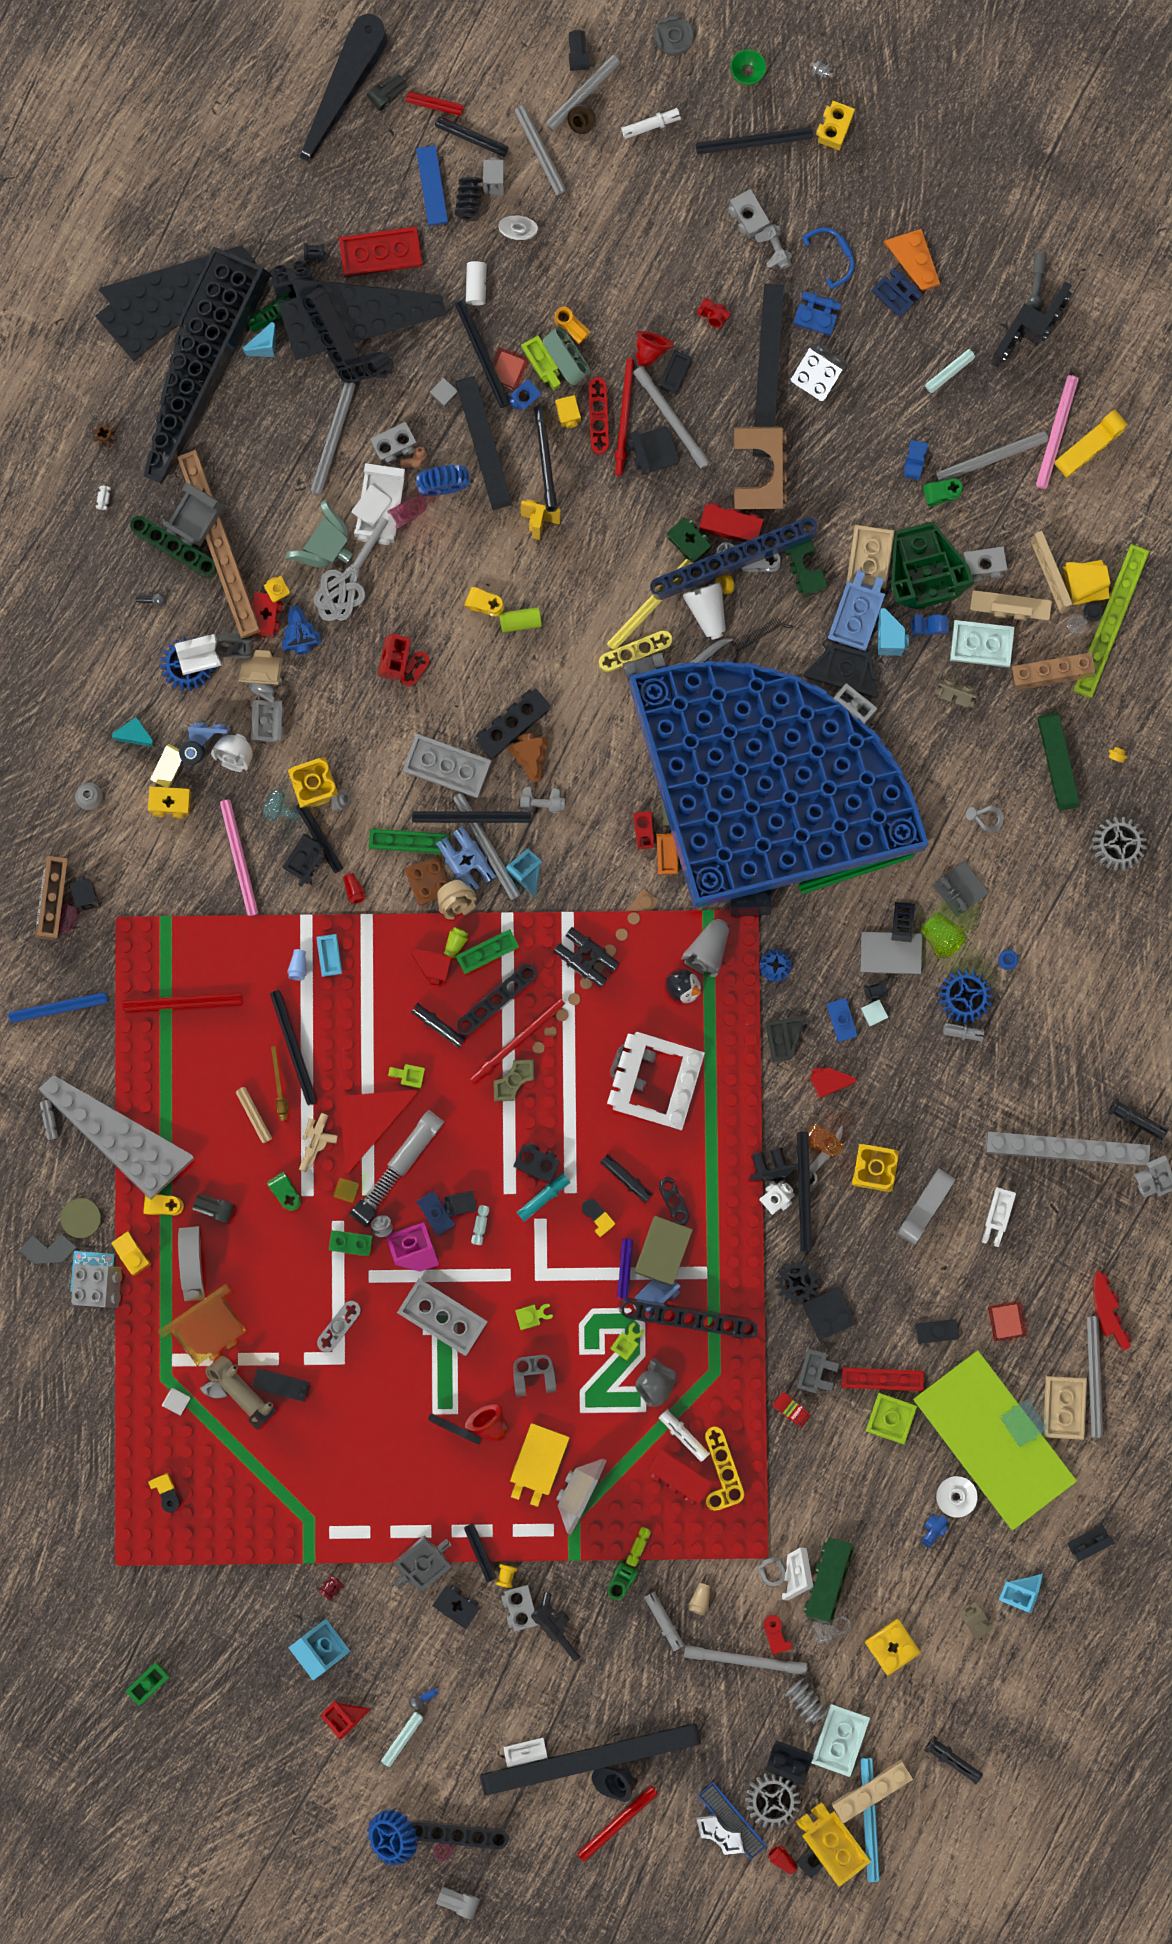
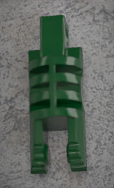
(269, 314)

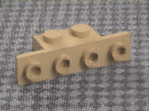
(1010, 605)

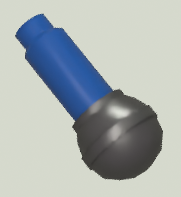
(416, 1702)

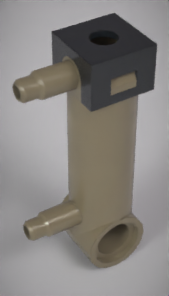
(224, 1374)

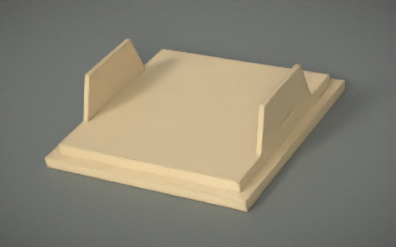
(261, 668)

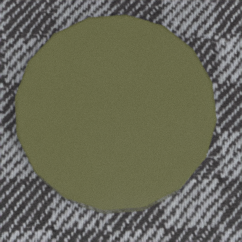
(80, 1218)

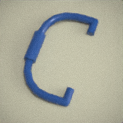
(844, 246)

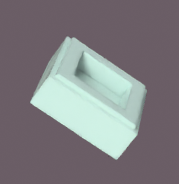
(874, 1013)

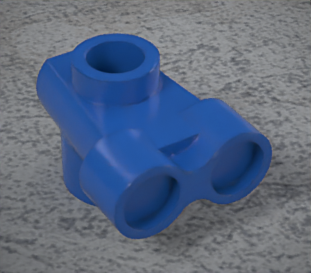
(936, 1526)

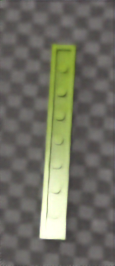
(1113, 616)

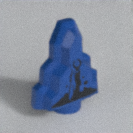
(300, 633)

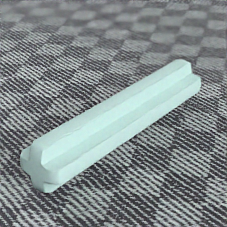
(950, 371)
(402, 1739)

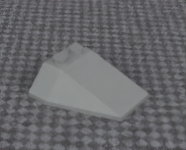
(578, 1491)

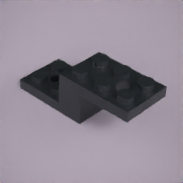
(1032, 325)

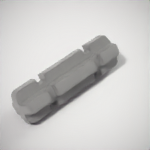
(49, 1120)

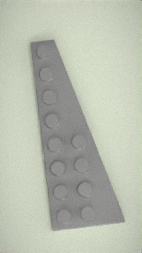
(132, 1148)

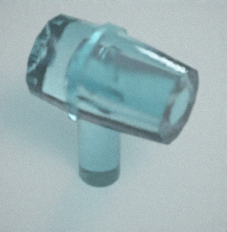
(274, 807)

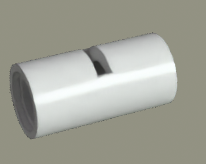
(476, 283)

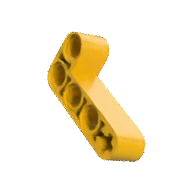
(1091, 444)
(720, 1467)

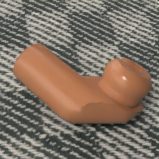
(416, 460)

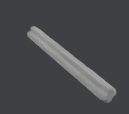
(583, 92)
(540, 150)

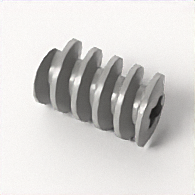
(806, 1702)

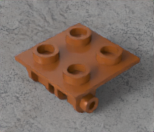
(426, 879)

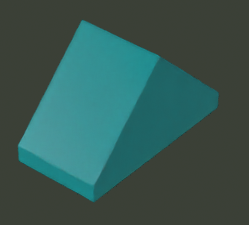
(133, 733)

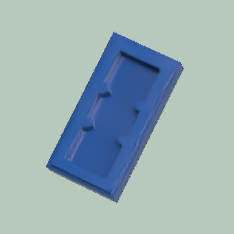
(841, 1020)

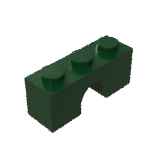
(809, 581)

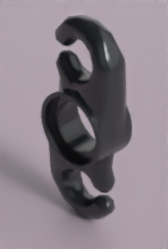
(666, 1194)

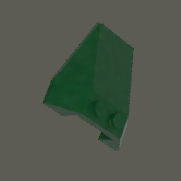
(927, 568)

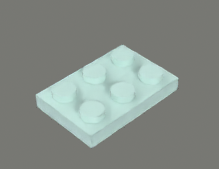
(982, 643)
(840, 1740)

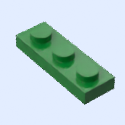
(487, 951)

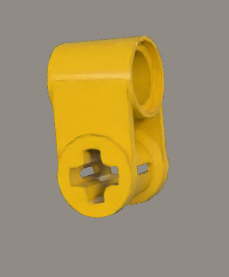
(480, 601)
(160, 1205)

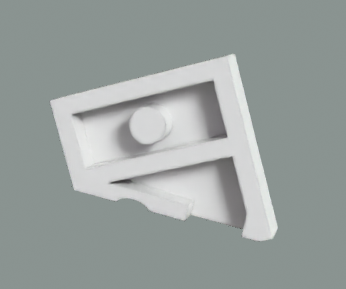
(797, 1574)

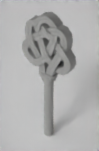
(354, 569)

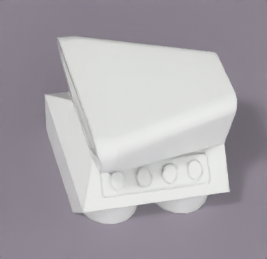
(198, 654)

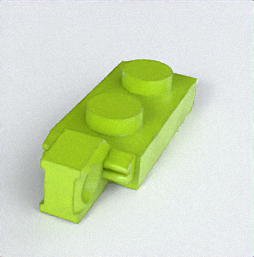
(542, 362)

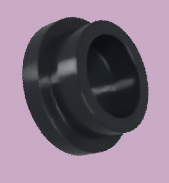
(1093, 611)

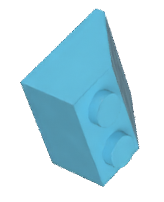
(891, 635)
(319, 1649)

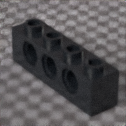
(514, 711)

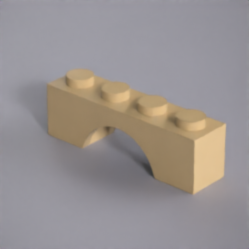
(872, 1792)

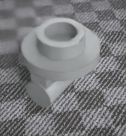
(340, 801)

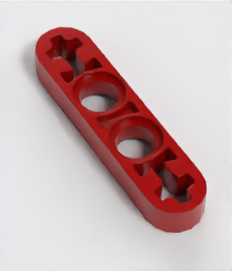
(598, 416)

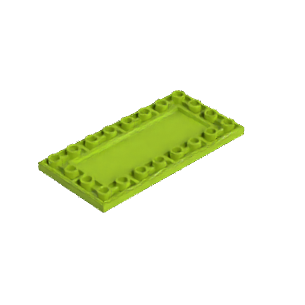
(967, 1414)

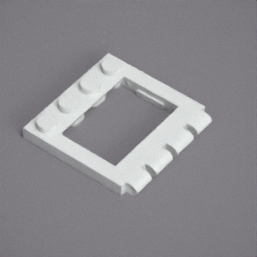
(683, 1087)

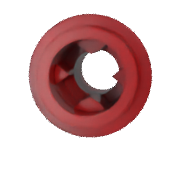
(354, 890)
(782, 1859)

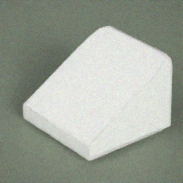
(176, 1401)

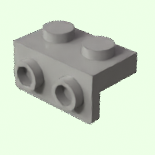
(267, 721)

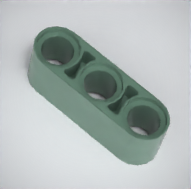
(566, 355)

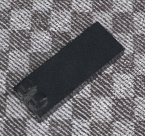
(281, 1385)

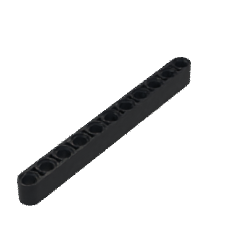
(590, 1759)

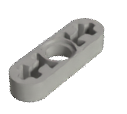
(352, 1317)

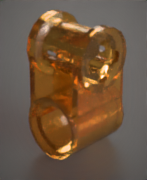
(821, 1138)

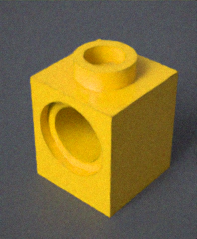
(568, 411)

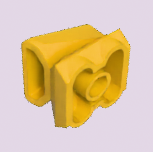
(1086, 581)
(313, 783)
(875, 1168)

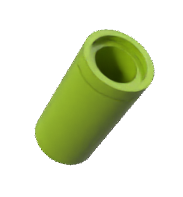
(520, 619)

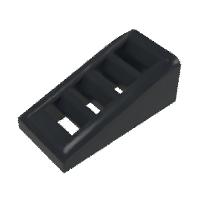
(902, 935)

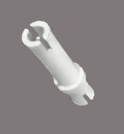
(651, 123)
(683, 1435)

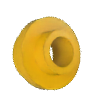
(1117, 754)

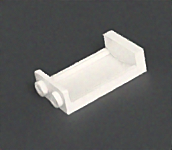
(391, 483)

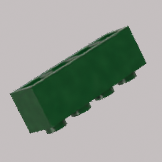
(829, 1582)

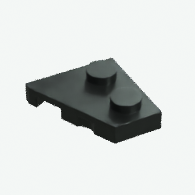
(783, 1037)

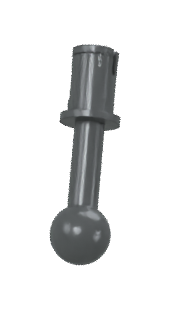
(1038, 270)

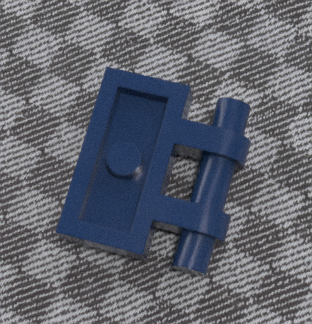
(893, 297)

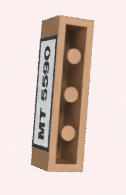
(51, 898)

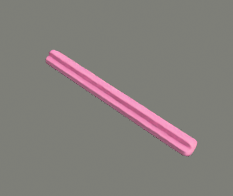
(1057, 432)
(239, 857)

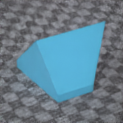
(263, 343)
(526, 870)
(1022, 1592)

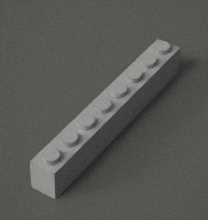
(1067, 1149)

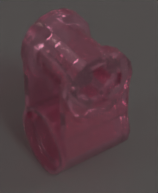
(404, 511)

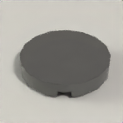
(674, 36)

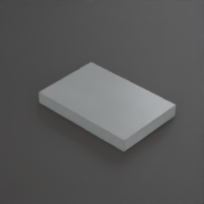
(884, 955)

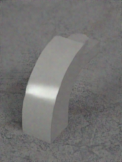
(190, 1263)

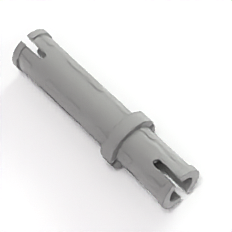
(664, 1621)

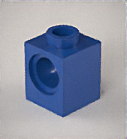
(531, 391)

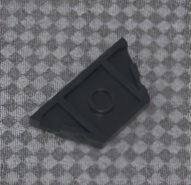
(842, 666)

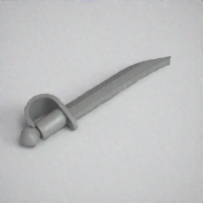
(710, 650)
(820, 1160)

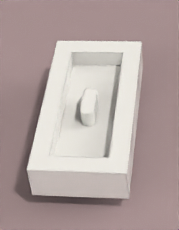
(525, 1752)

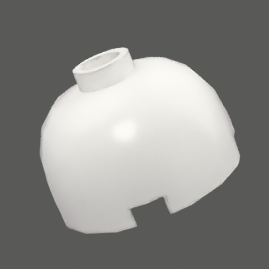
(233, 751)

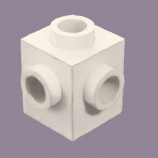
(777, 1196)

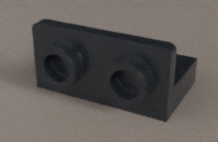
(1090, 1543)
(789, 1762)

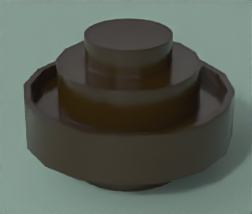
(581, 119)

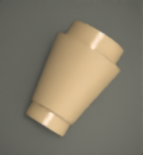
(700, 1600)

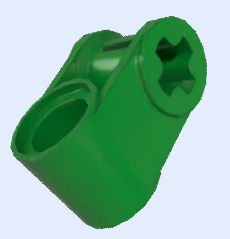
(940, 492)
(282, 1189)
(622, 1579)

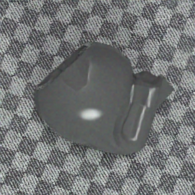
(656, 1384)

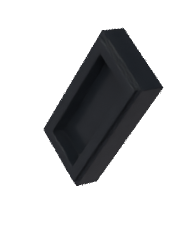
(675, 372)

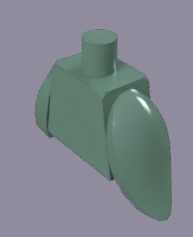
(326, 542)

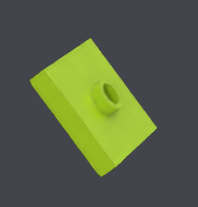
(891, 1418)

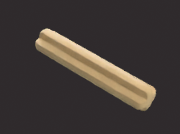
(253, 1115)

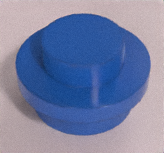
(1008, 960)

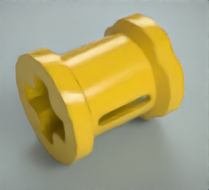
(506, 1576)

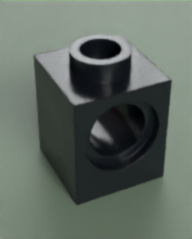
(460, 1203)
(810, 1870)

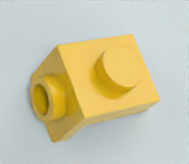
(276, 588)

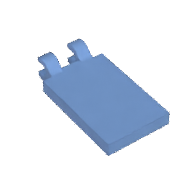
(857, 612)

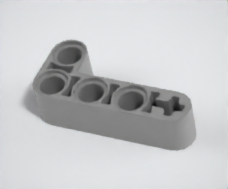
(926, 1206)

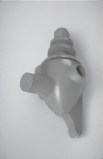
(263, 690)

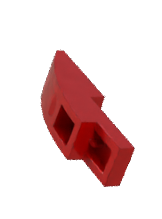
(1104, 1303)

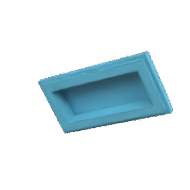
(329, 955)

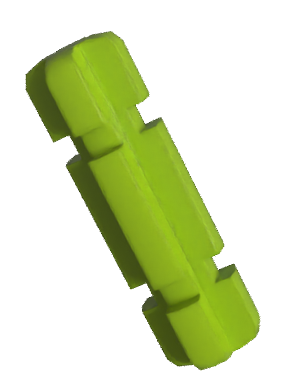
(638, 1546)

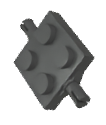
(422, 1563)

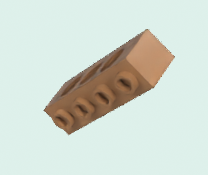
(1053, 671)

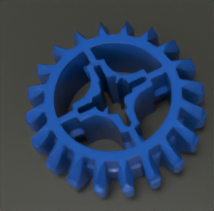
(443, 480)
(176, 665)
(967, 1004)
(392, 1837)

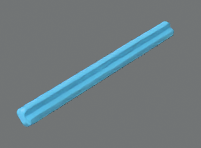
(870, 1825)

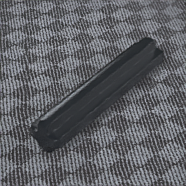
(480, 1552)

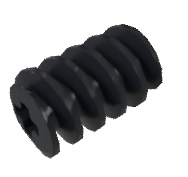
(467, 198)

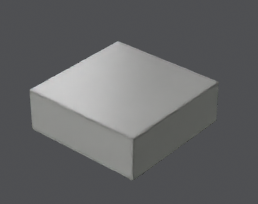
(443, 392)

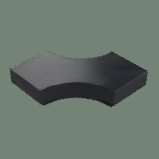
(454, 1428)

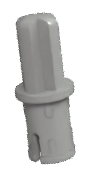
(963, 1032)

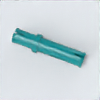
(543, 1197)

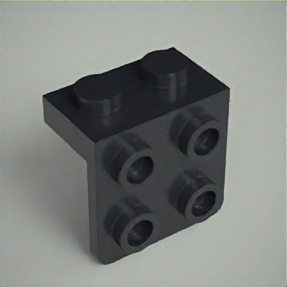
(653, 450)
(304, 858)

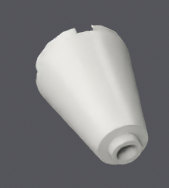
(708, 609)

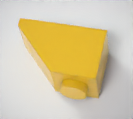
(130, 1254)

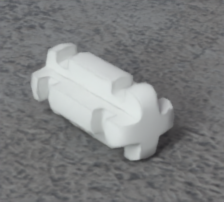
(103, 497)

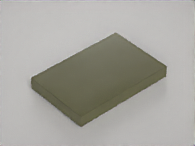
(663, 1251)

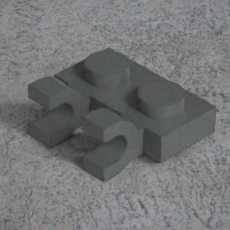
(812, 1372)

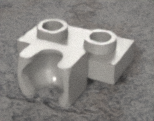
(1155, 1180)

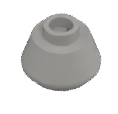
(94, 794)

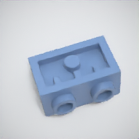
(658, 1293)

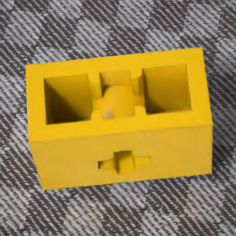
(160, 795)

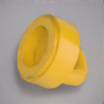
(727, 583)

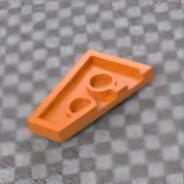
(914, 256)

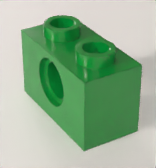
(350, 1243)
(148, 1683)

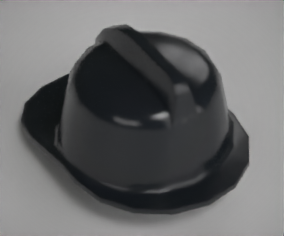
(614, 1783)

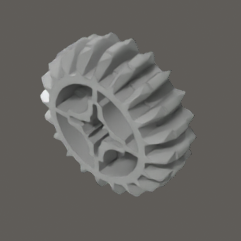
(1119, 852)
(786, 1811)

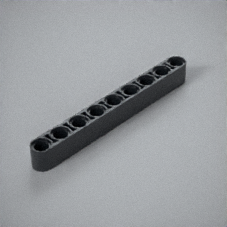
(768, 359)

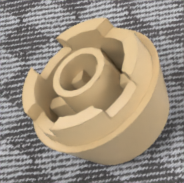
(455, 899)

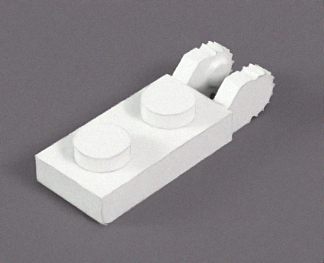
(999, 1214)

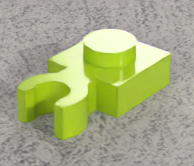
(530, 1317)
(625, 1343)

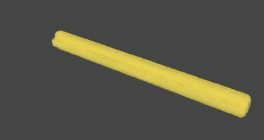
(640, 615)

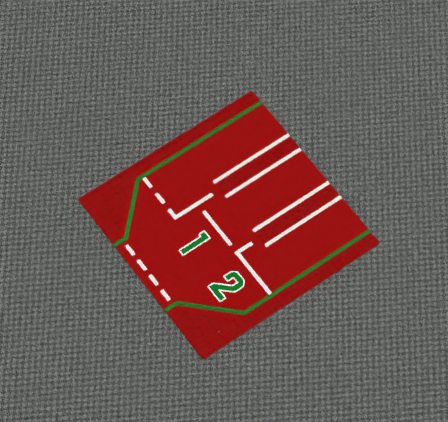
(359, 1462)

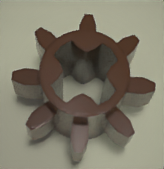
(98, 437)

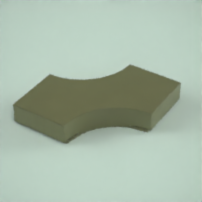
(506, 1088)

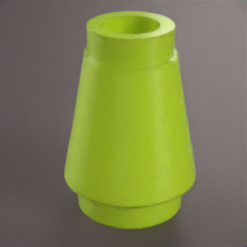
(455, 942)

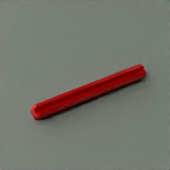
(620, 1821)

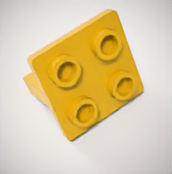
(537, 515)

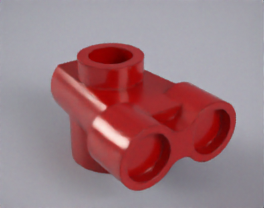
(716, 313)

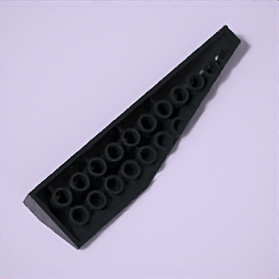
(202, 351)

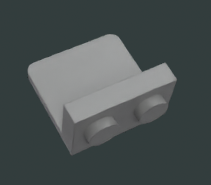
(96, 1286)

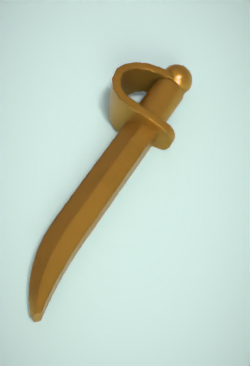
(281, 1103)

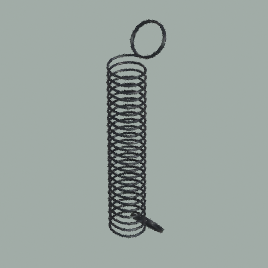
(759, 635)

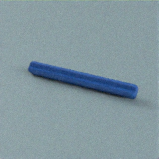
(58, 1007)

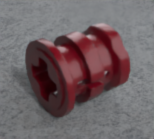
(331, 1587)

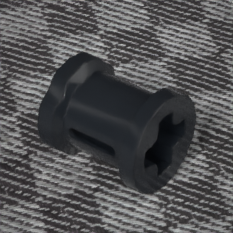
(314, 252)
(875, 990)

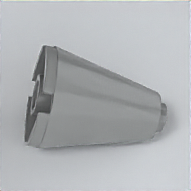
(708, 949)

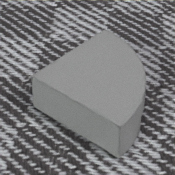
(213, 1390)

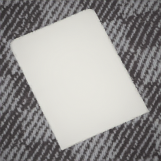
(371, 505)

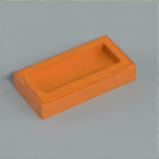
(667, 854)

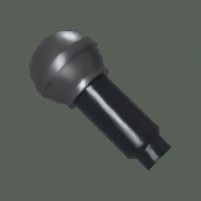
(158, 599)

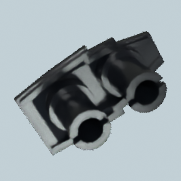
(780, 1171)

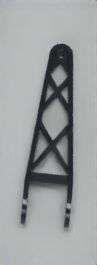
(357, 59)

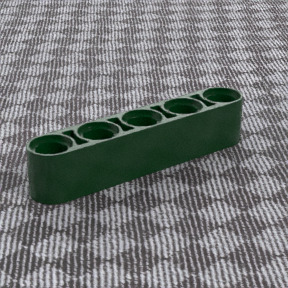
(167, 539)
(1058, 761)

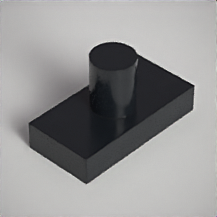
(937, 1331)

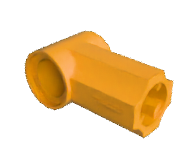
(573, 326)

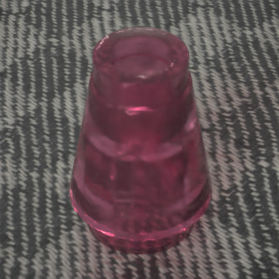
(67, 918)

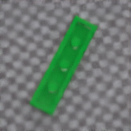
(406, 841)

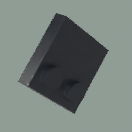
(828, 1313)

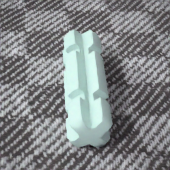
(480, 1225)

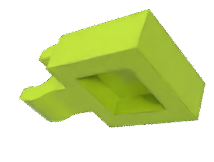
(410, 1076)

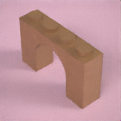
(771, 493)

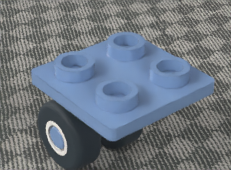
(193, 750)

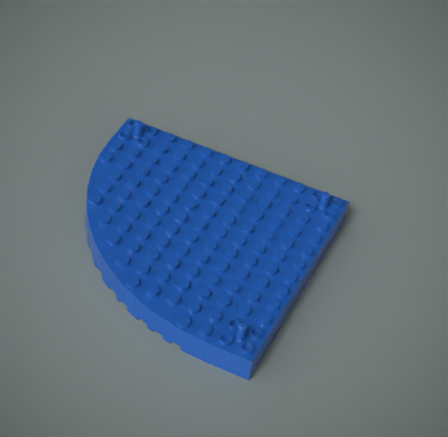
(768, 779)

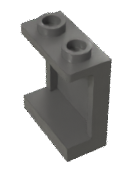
(194, 516)

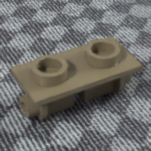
(964, 694)

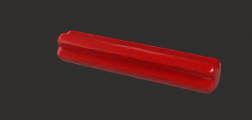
(434, 103)

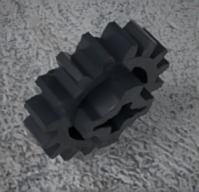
(788, 1277)

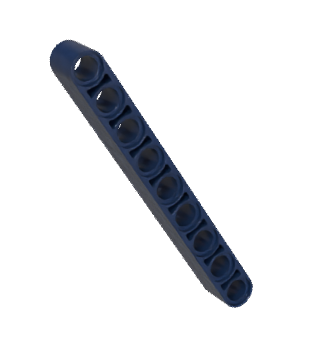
(740, 550)

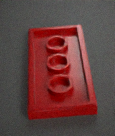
(380, 251)

